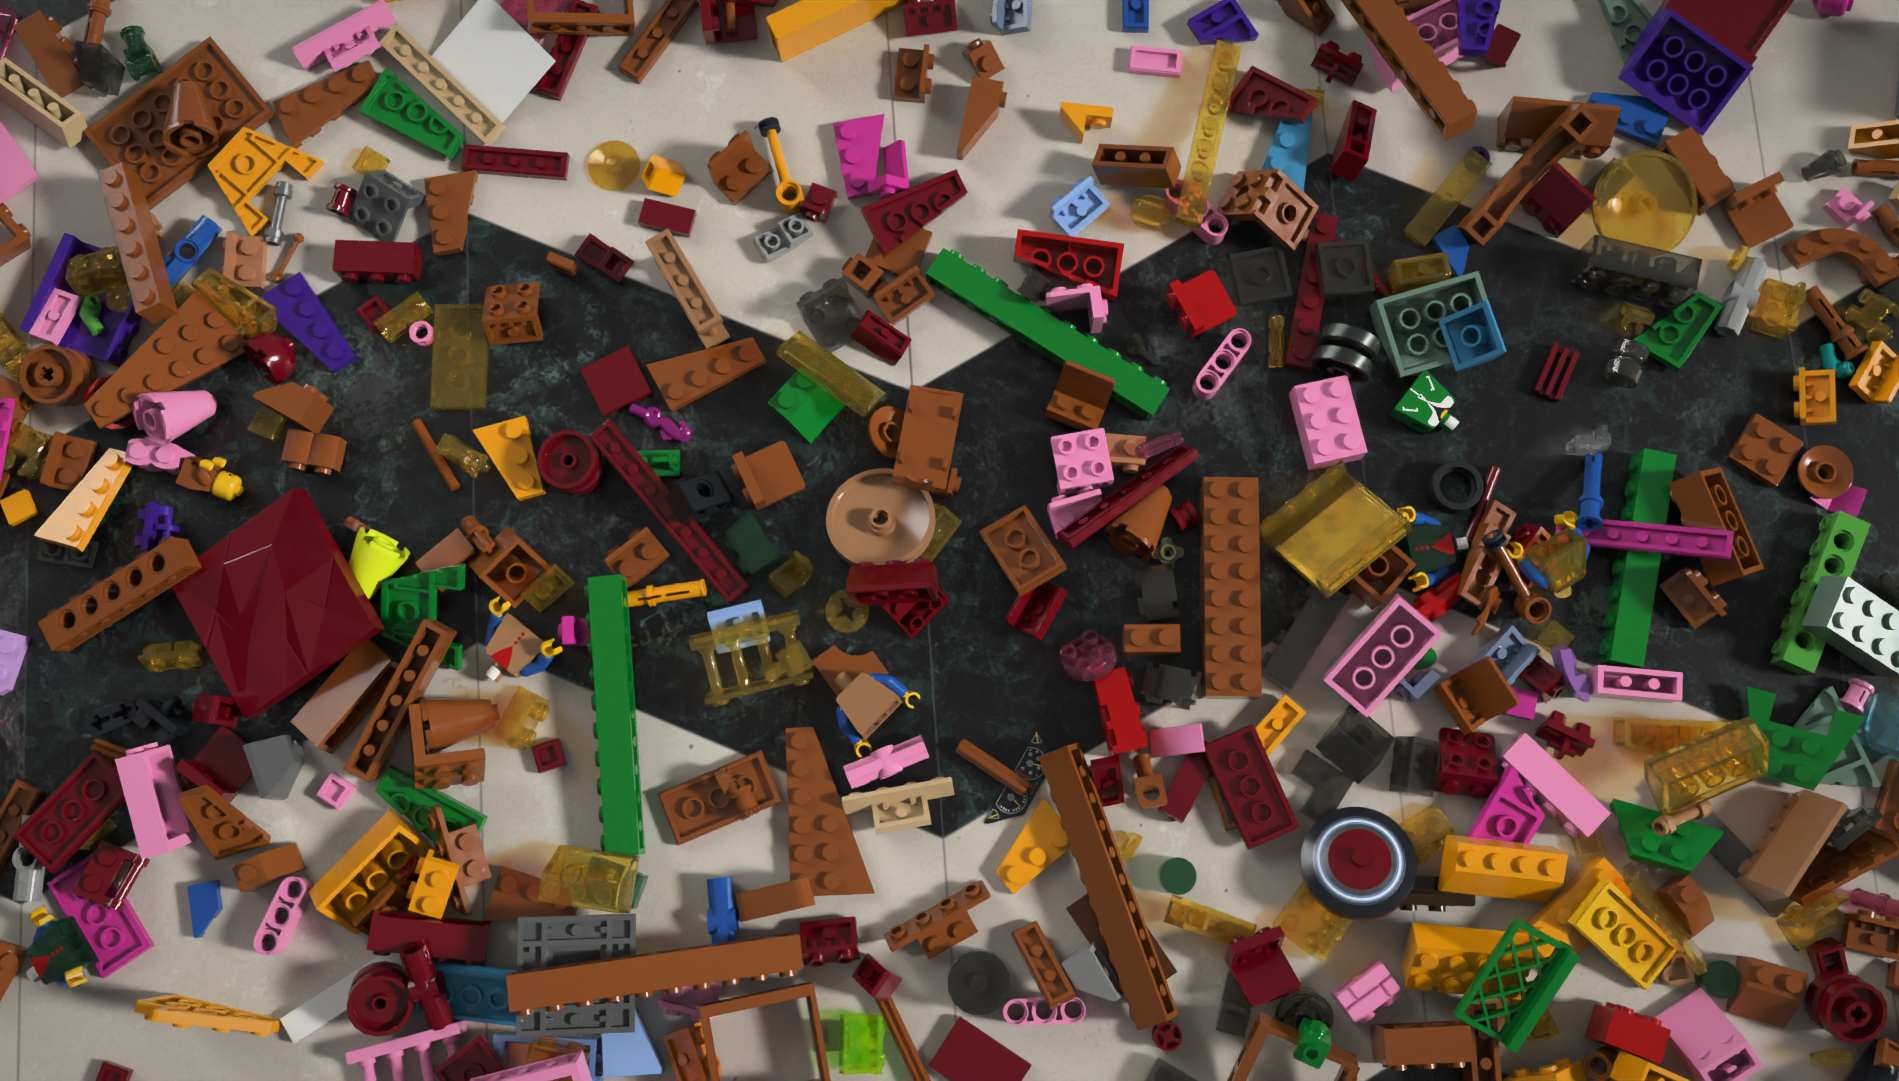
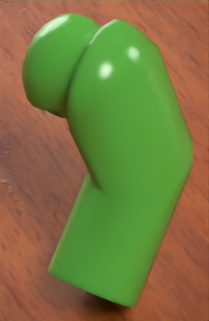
(90, 313)

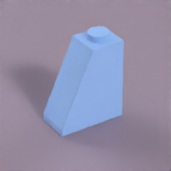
(631, 1052)

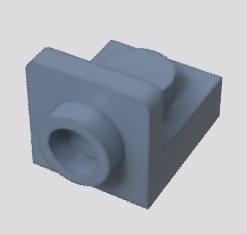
(1420, 684)

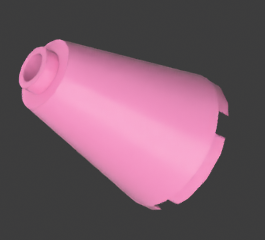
(171, 413)

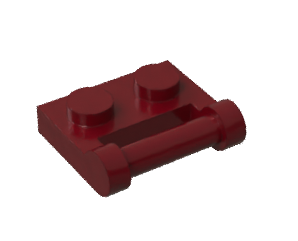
(103, 871)

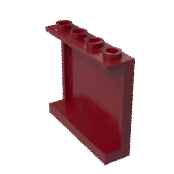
(1735, 24)

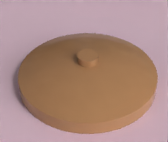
(879, 520)

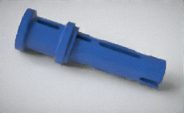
(1590, 501)

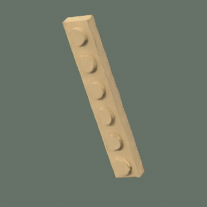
(442, 85)

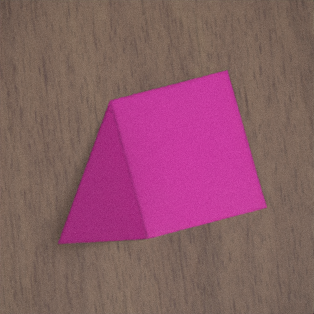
(1849, 502)

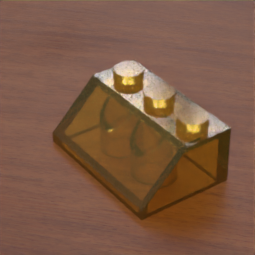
(589, 879)

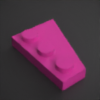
(859, 152)

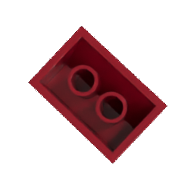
(892, 582)

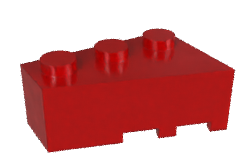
(1119, 712)

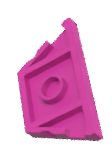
(1508, 812)

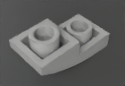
(783, 238)

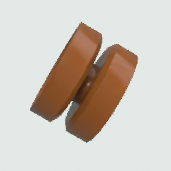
(57, 375)

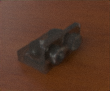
(1414, 766)

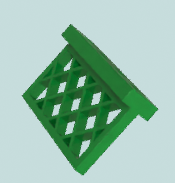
(1538, 993)

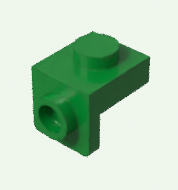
(1313, 1043)

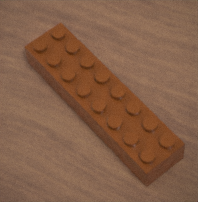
(1230, 588)

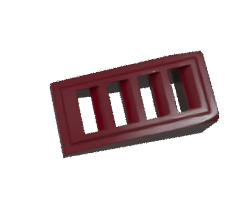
(1826, 951)

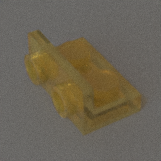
(1778, 308)
(1427, 832)

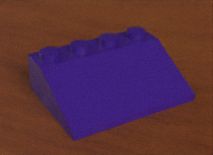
(1683, 70)

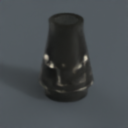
(1826, 165)

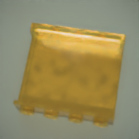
(1333, 529)

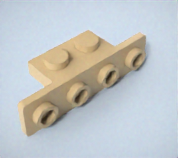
(899, 806)

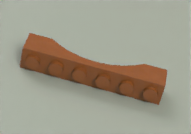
(1548, 149)

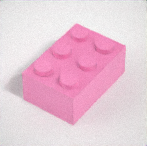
(1327, 422)

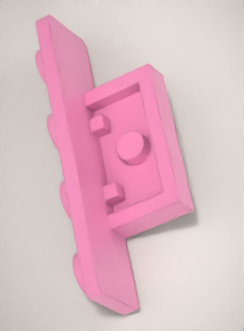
(347, 39)

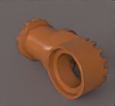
(742, 796)

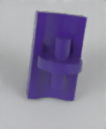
(157, 525)

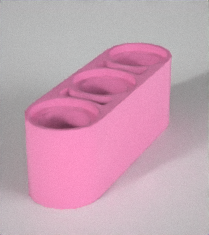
(1211, 217)
(1225, 352)
(272, 923)
(1030, 1017)

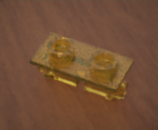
(402, 316)
(160, 657)

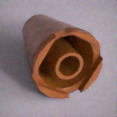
(189, 122)
(1141, 525)
(455, 720)

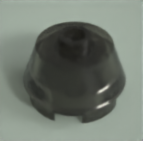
(1304, 1003)

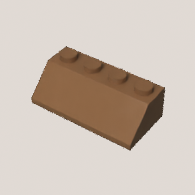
(1789, 845)

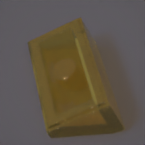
(945, 527)

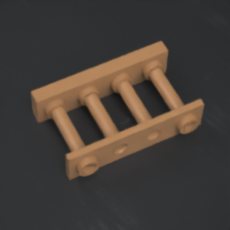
(687, 289)

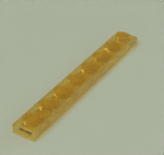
(1207, 134)

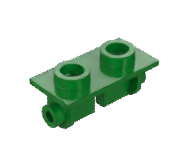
(664, 462)

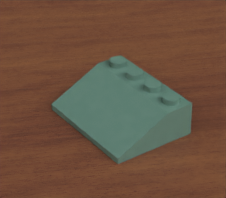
(1410, 323)

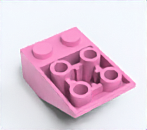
(1708, 1040)

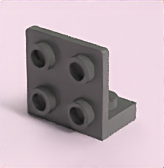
(383, 204)

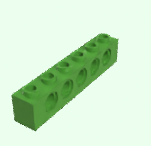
(1851, 536)

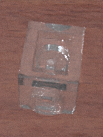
(1584, 443)

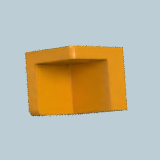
(663, 175)

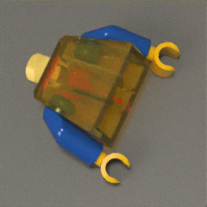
(1556, 561)

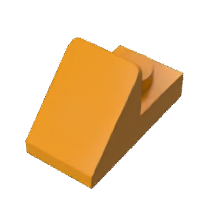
(1078, 115)

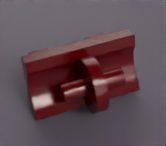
(1337, 64)
(1564, 739)

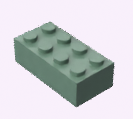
(1855, 624)

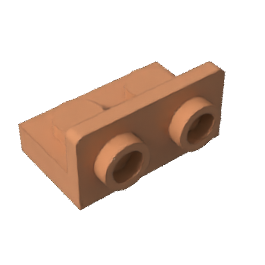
(245, 260)
(1122, 452)

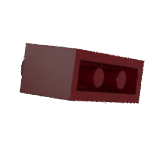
(377, 261)

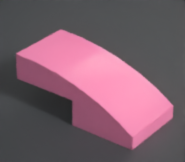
(1176, 740)

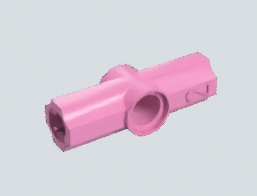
(886, 762)

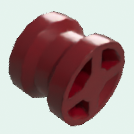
(1184, 516)
(1172, 1036)

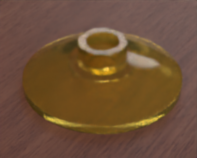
(614, 176)

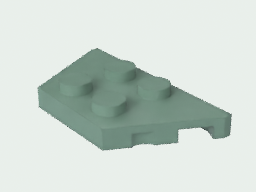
(1852, 764)

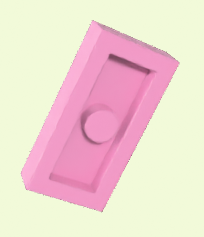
(55, 316)

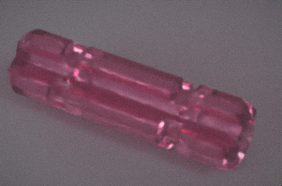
(1159, 444)

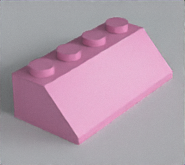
(1436, 26)

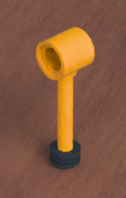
(770, 128)

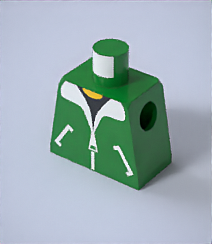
(1425, 406)

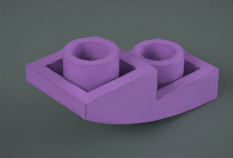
(1574, 681)

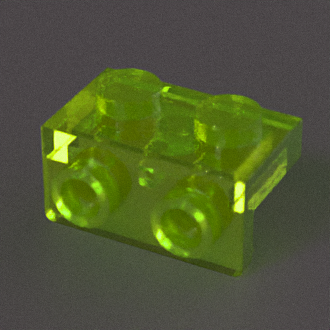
(861, 1044)

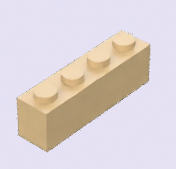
(41, 105)

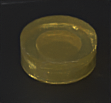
(1738, 257)

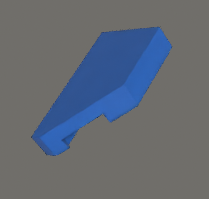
(1455, 245)
(204, 905)

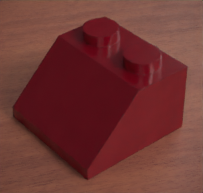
(1557, 200)

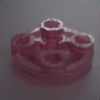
(1088, 657)

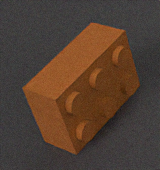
(1422, 1044)

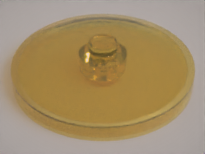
(1645, 200)

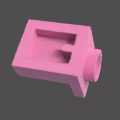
(1847, 208)

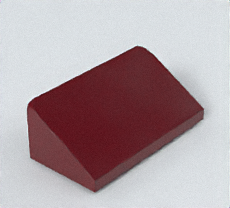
(881, 338)

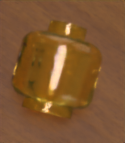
(1150, 212)

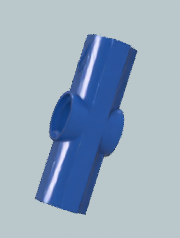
(197, 239)
(722, 914)

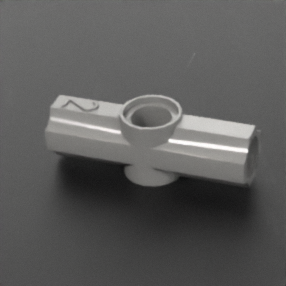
(1740, 297)
(28, 876)

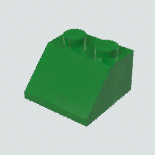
(805, 406)

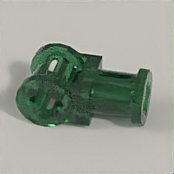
(139, 55)

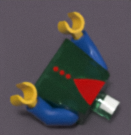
(1430, 548)
(58, 951)

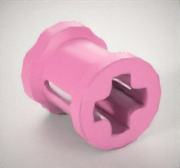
(1856, 695)

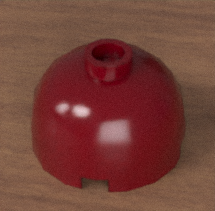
(272, 355)

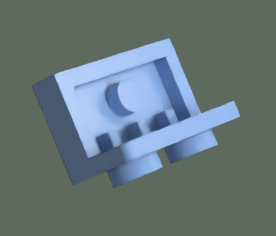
(1078, 207)
(733, 616)

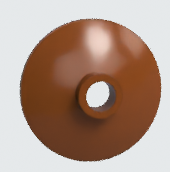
(883, 422)
(1836, 470)

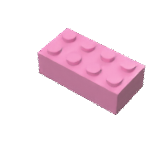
(1382, 655)

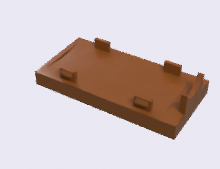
(927, 439)

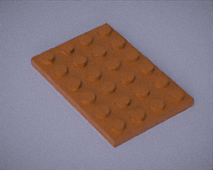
(135, 127)

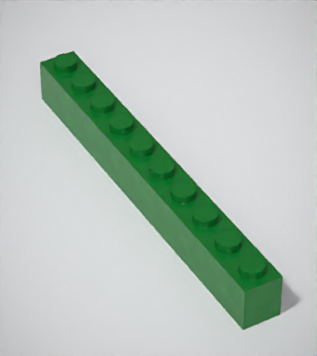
(1043, 331)
(615, 715)

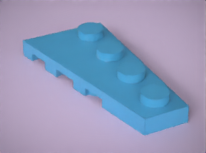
(1290, 150)

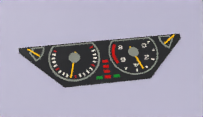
(1009, 802)

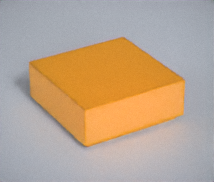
(19, 507)

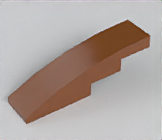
(1482, 565)

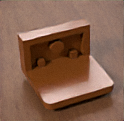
(768, 474)
(1690, 596)
(1476, 694)

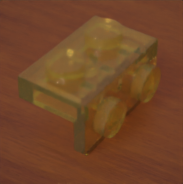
(96, 272)

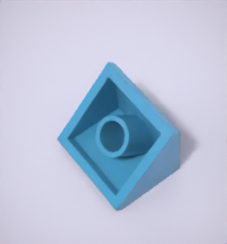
(1472, 336)

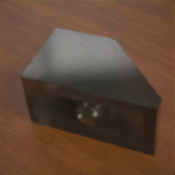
(99, 69)

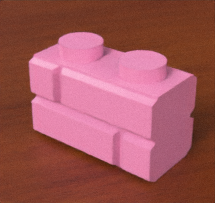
(1366, 992)

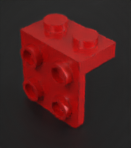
(1200, 303)

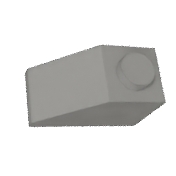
(1092, 972)

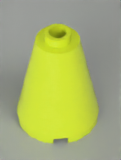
(375, 559)

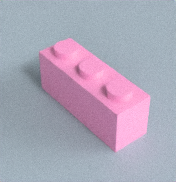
(1635, 684)

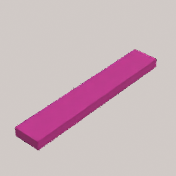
(1661, 539)

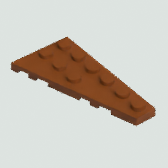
(172, 357)
(818, 827)

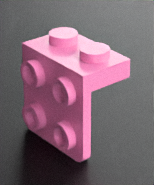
(1080, 298)

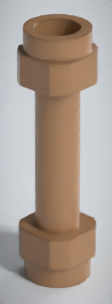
(1667, 824)

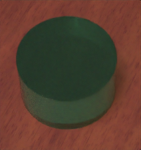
(1177, 876)
(1720, 980)

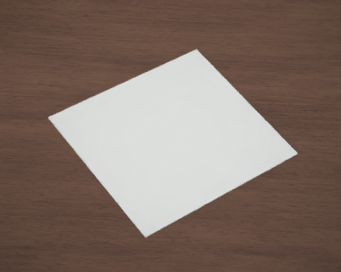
(493, 58)

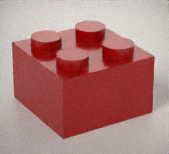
(1628, 1031)

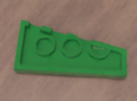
(402, 111)
(399, 791)

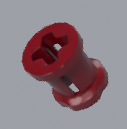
(341, 200)

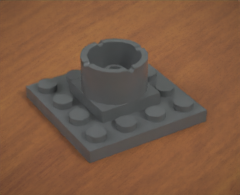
(569, 940)

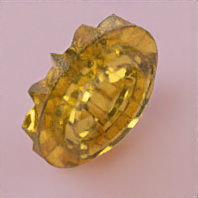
(843, 624)

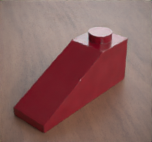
(1354, 141)

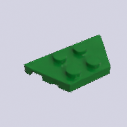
(1672, 852)

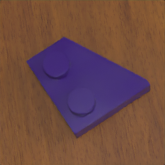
(1222, 22)

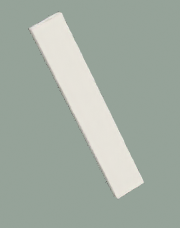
(325, 1005)

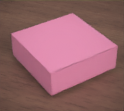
(335, 790)

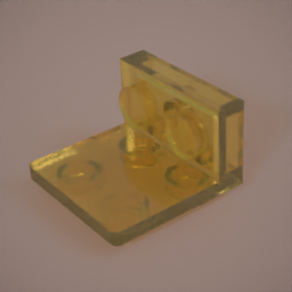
(521, 719)
(1813, 921)
(1311, 925)

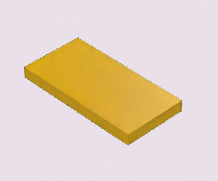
(1623, 933)

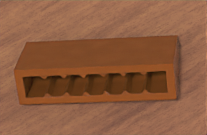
(346, 696)

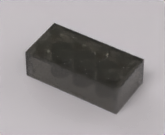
(1636, 271)

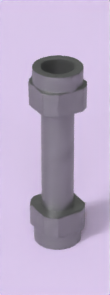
(282, 192)

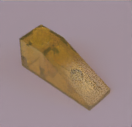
(237, 305)
(1206, 921)

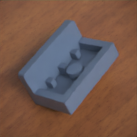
(1011, 16)
(1509, 652)

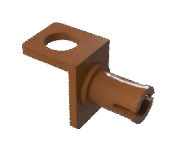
(1147, 783)

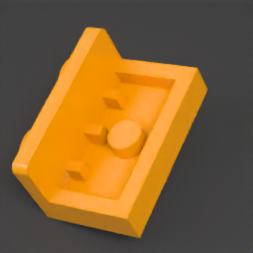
(1877, 375)
(1816, 397)
(433, 886)

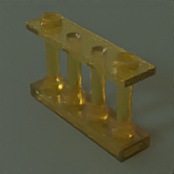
(733, 636)

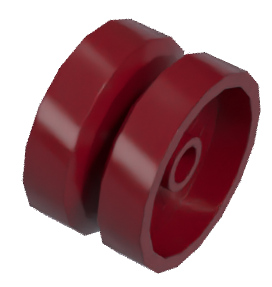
(556, 463)
(379, 999)
(1846, 1006)

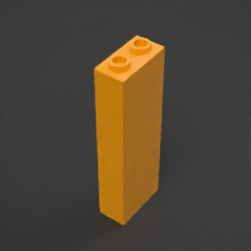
(818, 21)

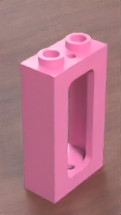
(151, 798)

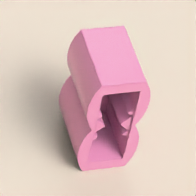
(155, 458)

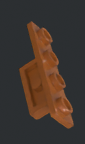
(463, 848)
(941, 924)

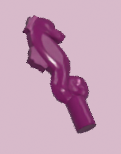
(669, 429)

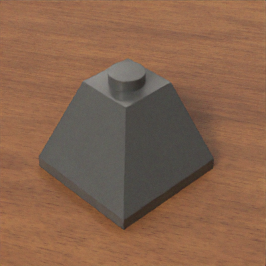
(275, 765)

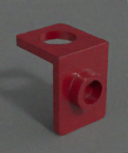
(1502, 45)

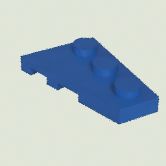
(1638, 117)

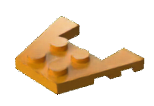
(249, 165)

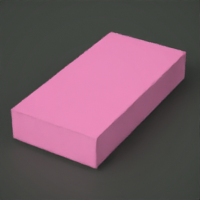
(1155, 61)

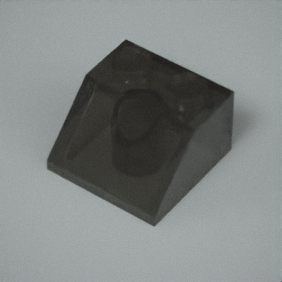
(1355, 744)

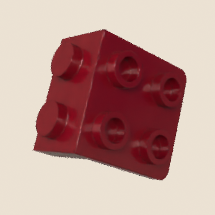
(1466, 763)
(219, 765)
(1261, 966)

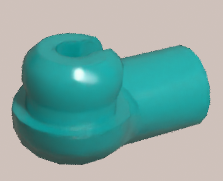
(1829, 361)

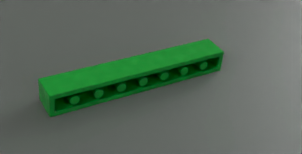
(1635, 571)

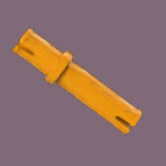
(653, 595)

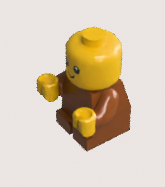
(206, 476)

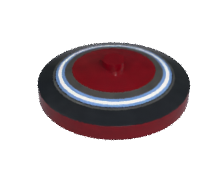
(1358, 863)

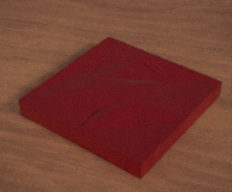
(276, 603)

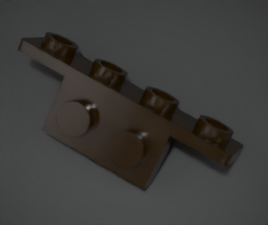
(1426, 893)

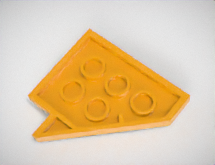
(189, 1012)

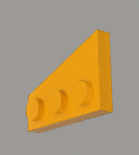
(514, 455)
(1035, 848)

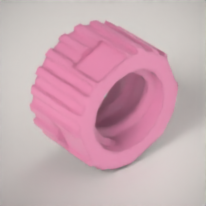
(416, 327)

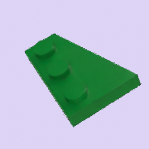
(1680, 331)

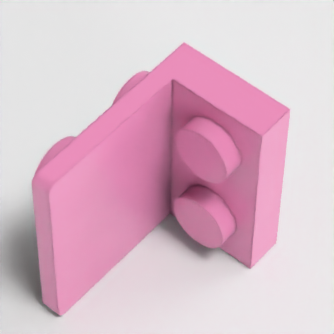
(1082, 461)

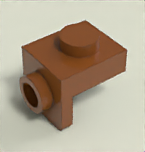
(983, 58)

